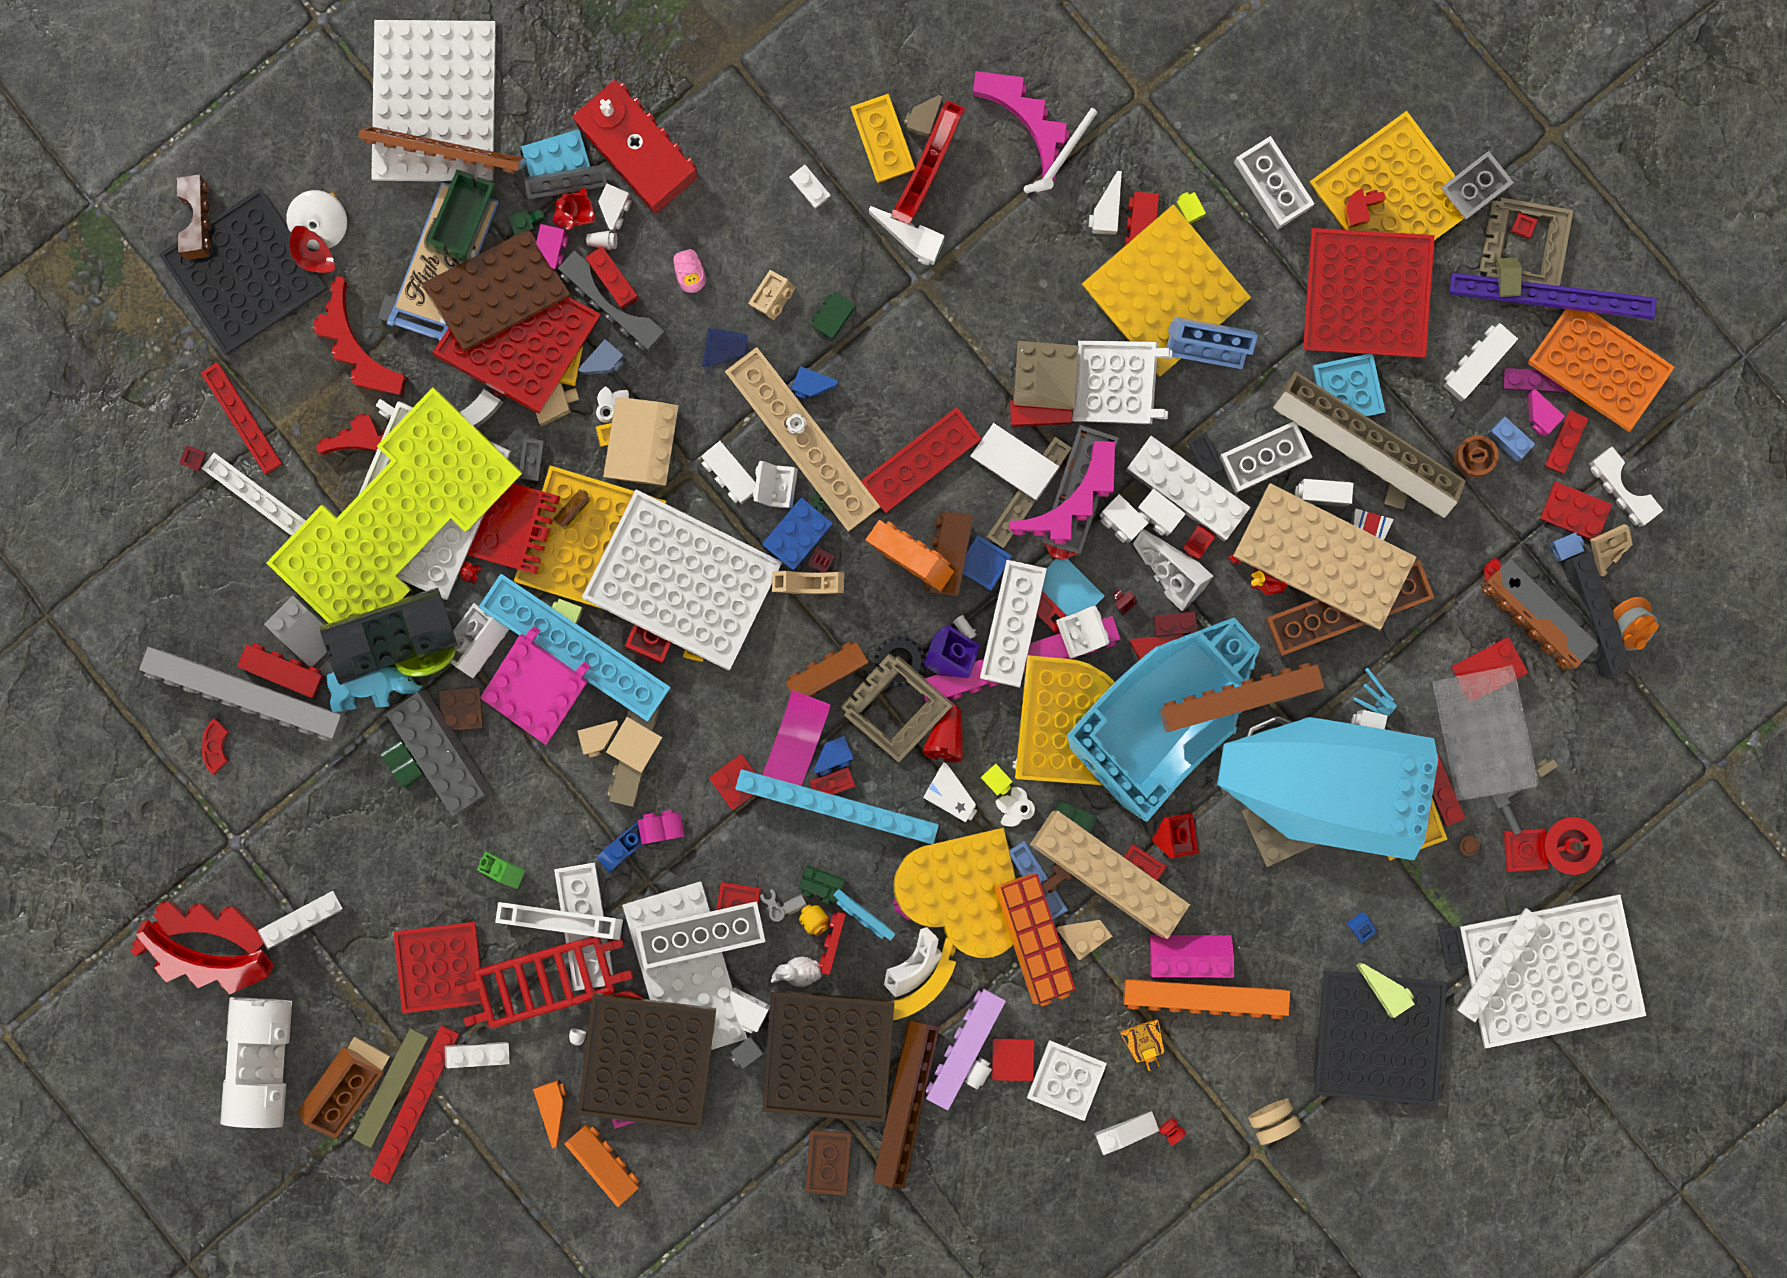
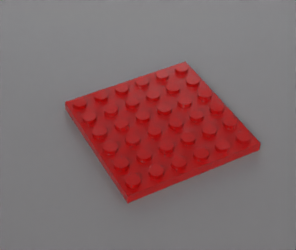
(1368, 292)
(528, 357)

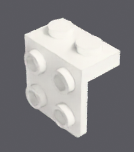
(775, 485)
(1083, 632)

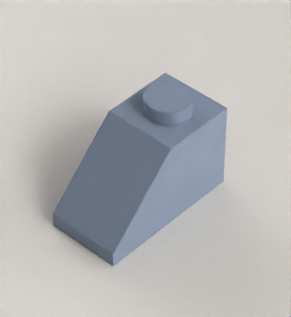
(603, 360)

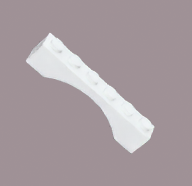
(559, 921)

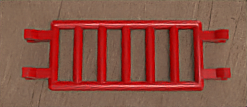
(537, 957)

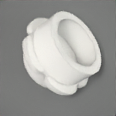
(801, 423)

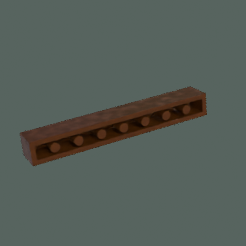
(906, 1104)

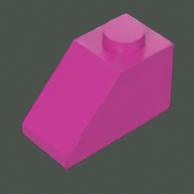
(1542, 414)

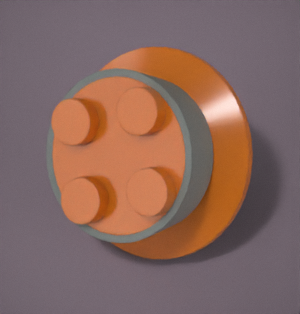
(1635, 622)

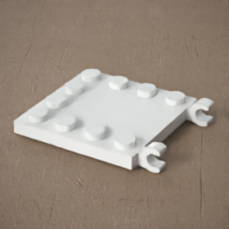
(1117, 382)

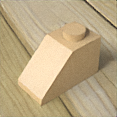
(597, 738)

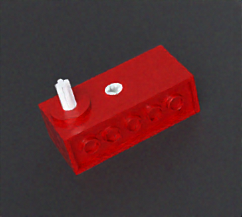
(653, 168)

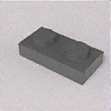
(531, 459)

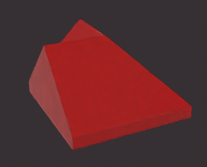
(1177, 836)

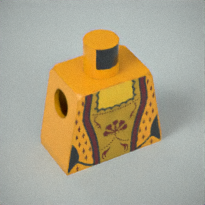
(1145, 1043)

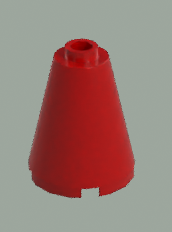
(946, 737)

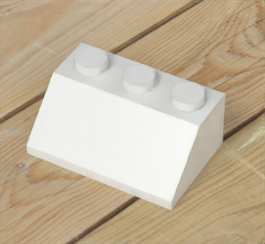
(476, 639)
(748, 1010)

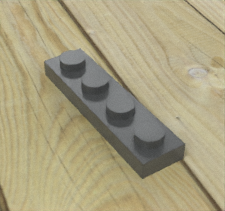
(565, 181)

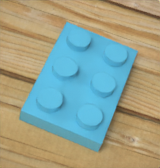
(556, 154)
(863, 915)

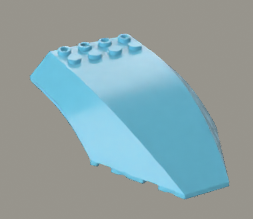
(1124, 733)
(1336, 784)

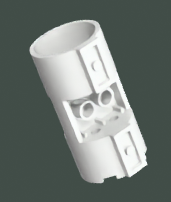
(255, 1062)

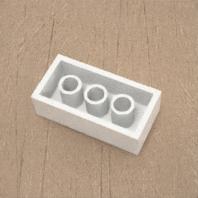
(1274, 182)
(1265, 457)

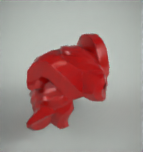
(573, 210)

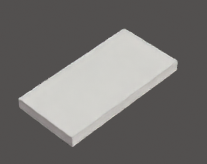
(1015, 462)

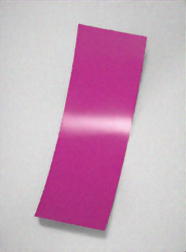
(797, 738)

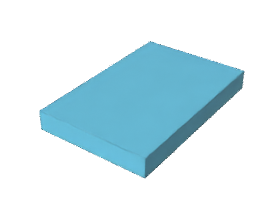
(1069, 587)

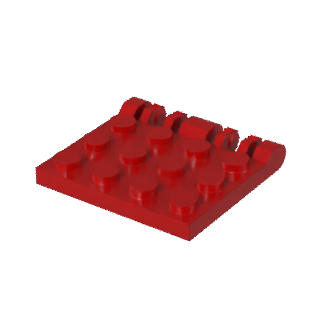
(510, 527)

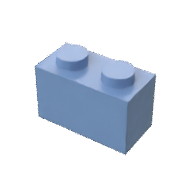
(1510, 439)

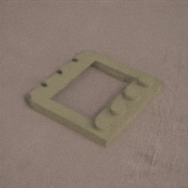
(1555, 244)
(916, 727)

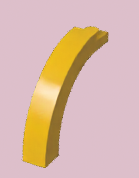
(929, 991)

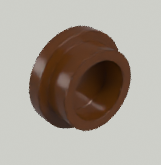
(1469, 846)

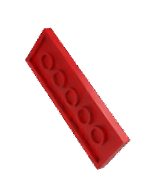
(921, 460)

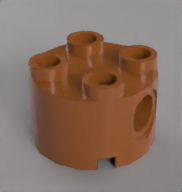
(1476, 456)

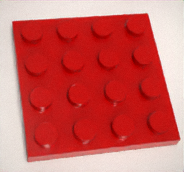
(435, 962)

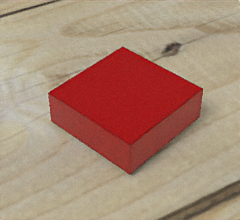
(1524, 225)

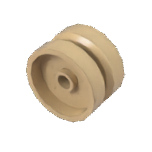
(1274, 1121)

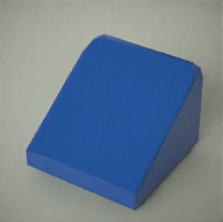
(1362, 927)

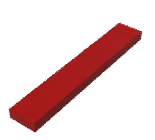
(241, 418)

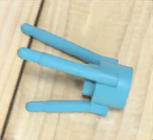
(1384, 704)

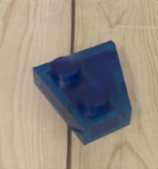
(723, 346)

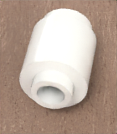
(978, 1073)

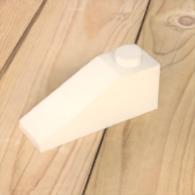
(1107, 210)
(1126, 1133)

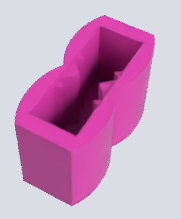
(660, 827)

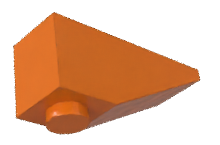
(551, 1105)

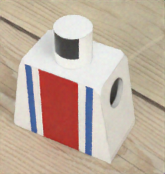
(1371, 523)

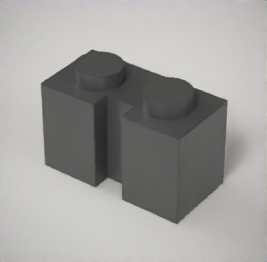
(747, 1052)

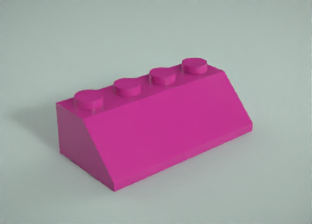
(1192, 956)

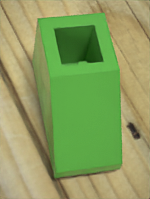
(501, 870)

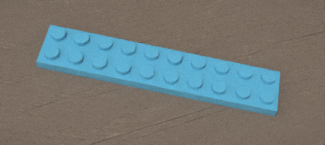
(574, 645)

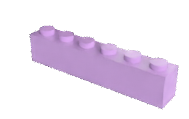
(965, 1049)

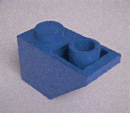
(832, 755)

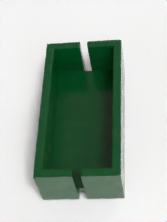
(461, 216)

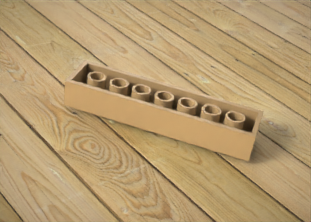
(1110, 874)

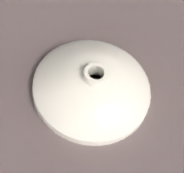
(324, 211)

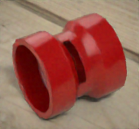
(1172, 1131)

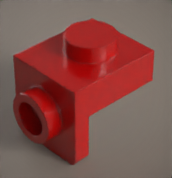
(1199, 541)

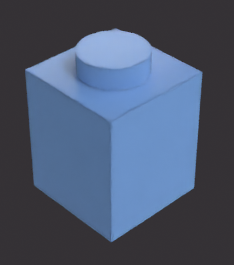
(1567, 547)

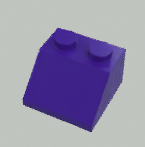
(951, 653)

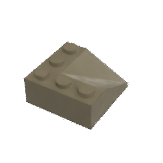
(1045, 375)

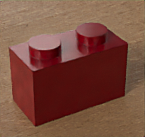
(1174, 624)

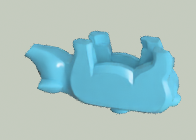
(375, 685)

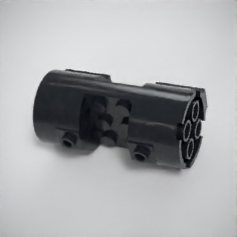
(388, 636)

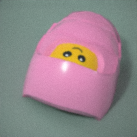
(689, 271)

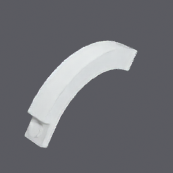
(476, 413)

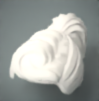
(798, 972)

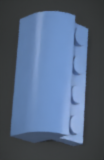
(1210, 342)

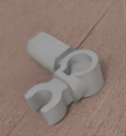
(790, 907)

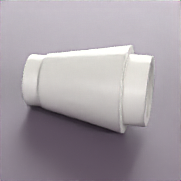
(606, 239)

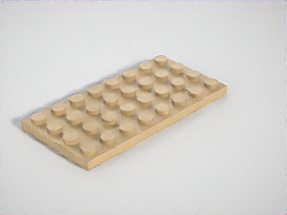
(1324, 556)

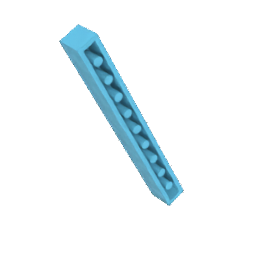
(836, 806)

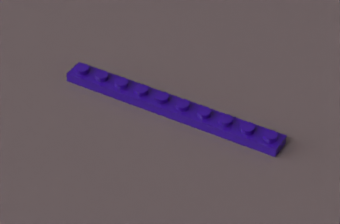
(1556, 296)

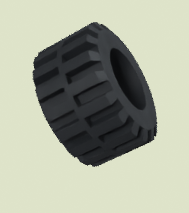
(901, 643)

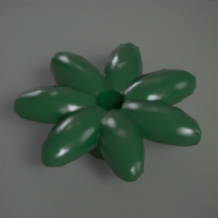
(820, 504)

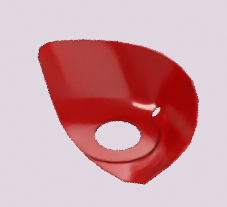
(316, 261)

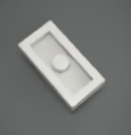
(810, 186)

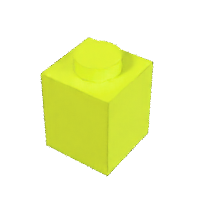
(1190, 207)
(997, 780)

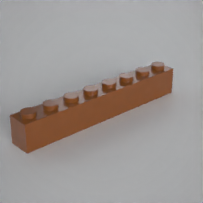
(1241, 698)

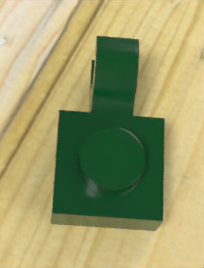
(523, 221)

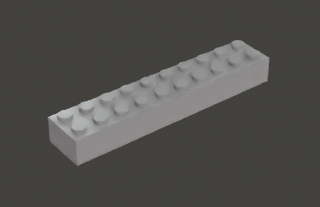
(248, 695)

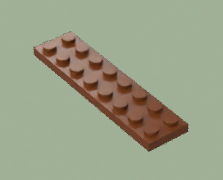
(449, 150)

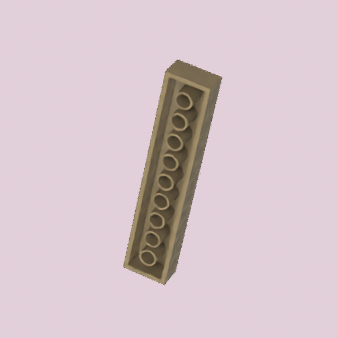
(1369, 444)

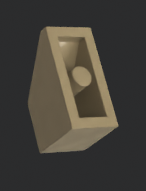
(923, 117)

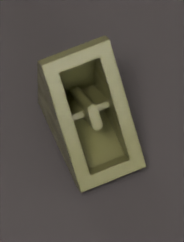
(1509, 276)

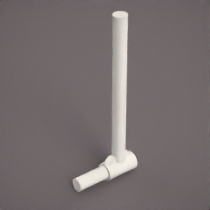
(1047, 182)

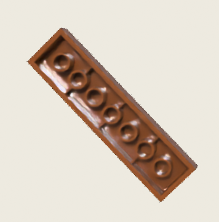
(1320, 621)

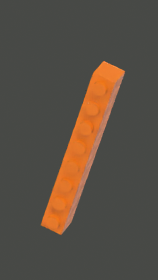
(1206, 997)

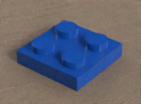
(985, 562)

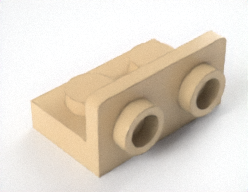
(772, 295)

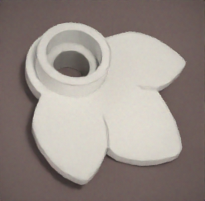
(607, 401)
(1012, 807)

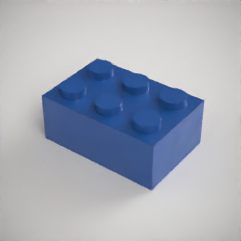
(797, 534)

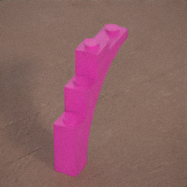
(1007, 92)
(1058, 522)

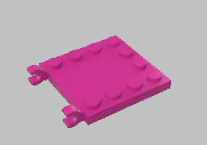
(535, 687)

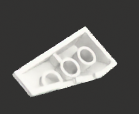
(920, 241)
(1178, 573)

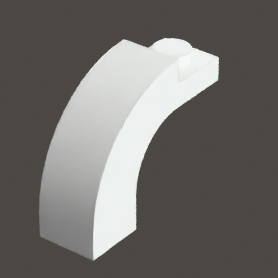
(917, 968)

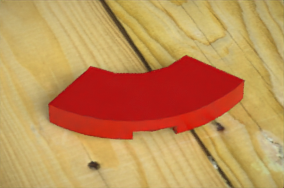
(212, 746)

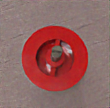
(1573, 846)

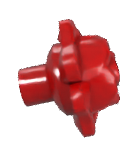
(469, 572)

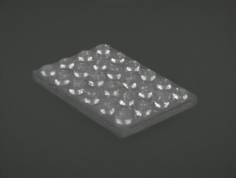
(1485, 733)

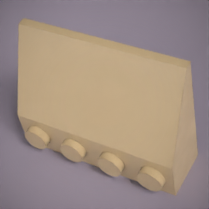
(640, 441)

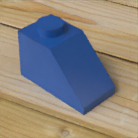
(811, 384)

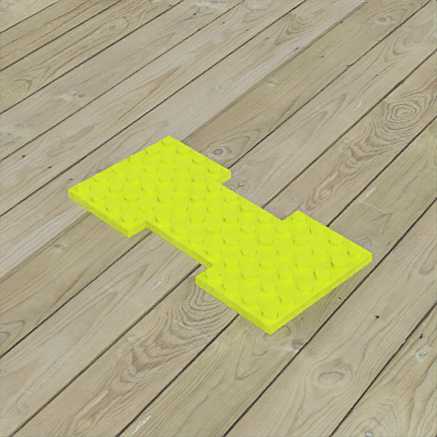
(435, 474)

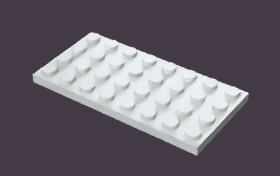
(691, 981)

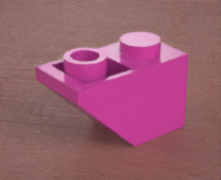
(551, 244)

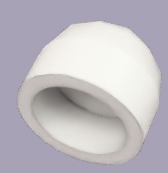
(577, 1036)

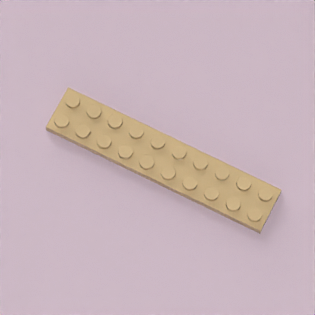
(809, 449)

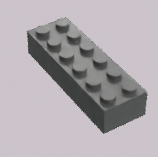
(438, 752)

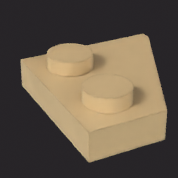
(1610, 547)
(1084, 936)

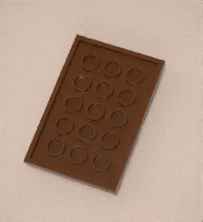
(495, 290)

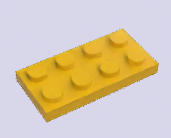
(882, 138)

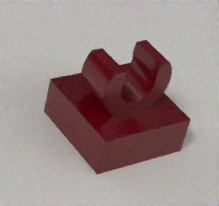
(193, 458)
(821, 560)
(1124, 602)

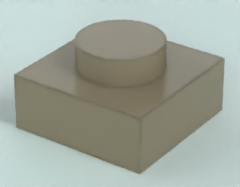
(1545, 767)

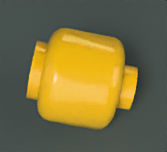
(814, 920)

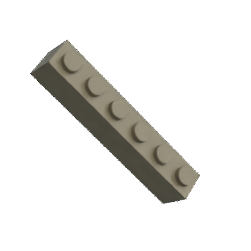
(627, 779)

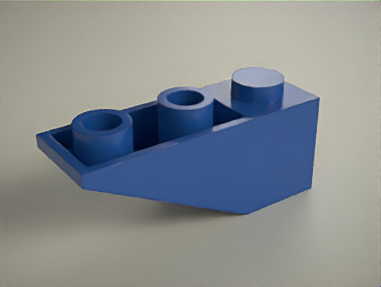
(621, 848)

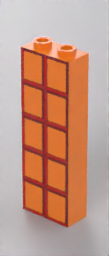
(1035, 939)

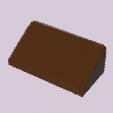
(572, 509)

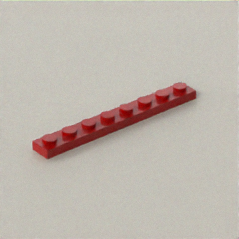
(413, 1105)

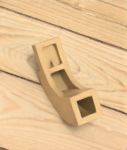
(807, 583)

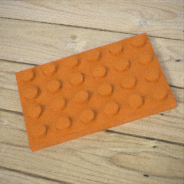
(1601, 366)

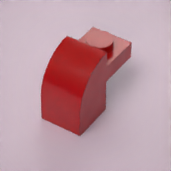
(1356, 208)

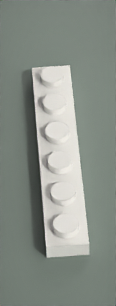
(253, 494)
(1500, 965)

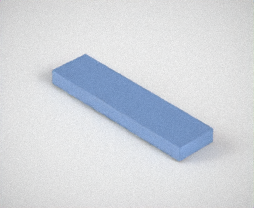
(1028, 864)

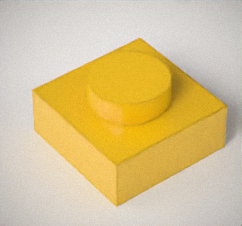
(603, 434)

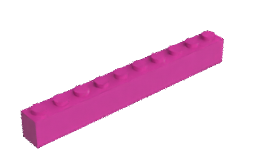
(1048, 647)

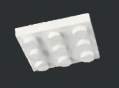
(1066, 1080)

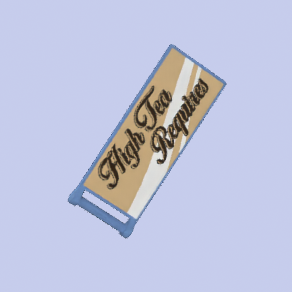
(424, 266)

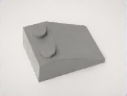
(1477, 185)
(299, 630)

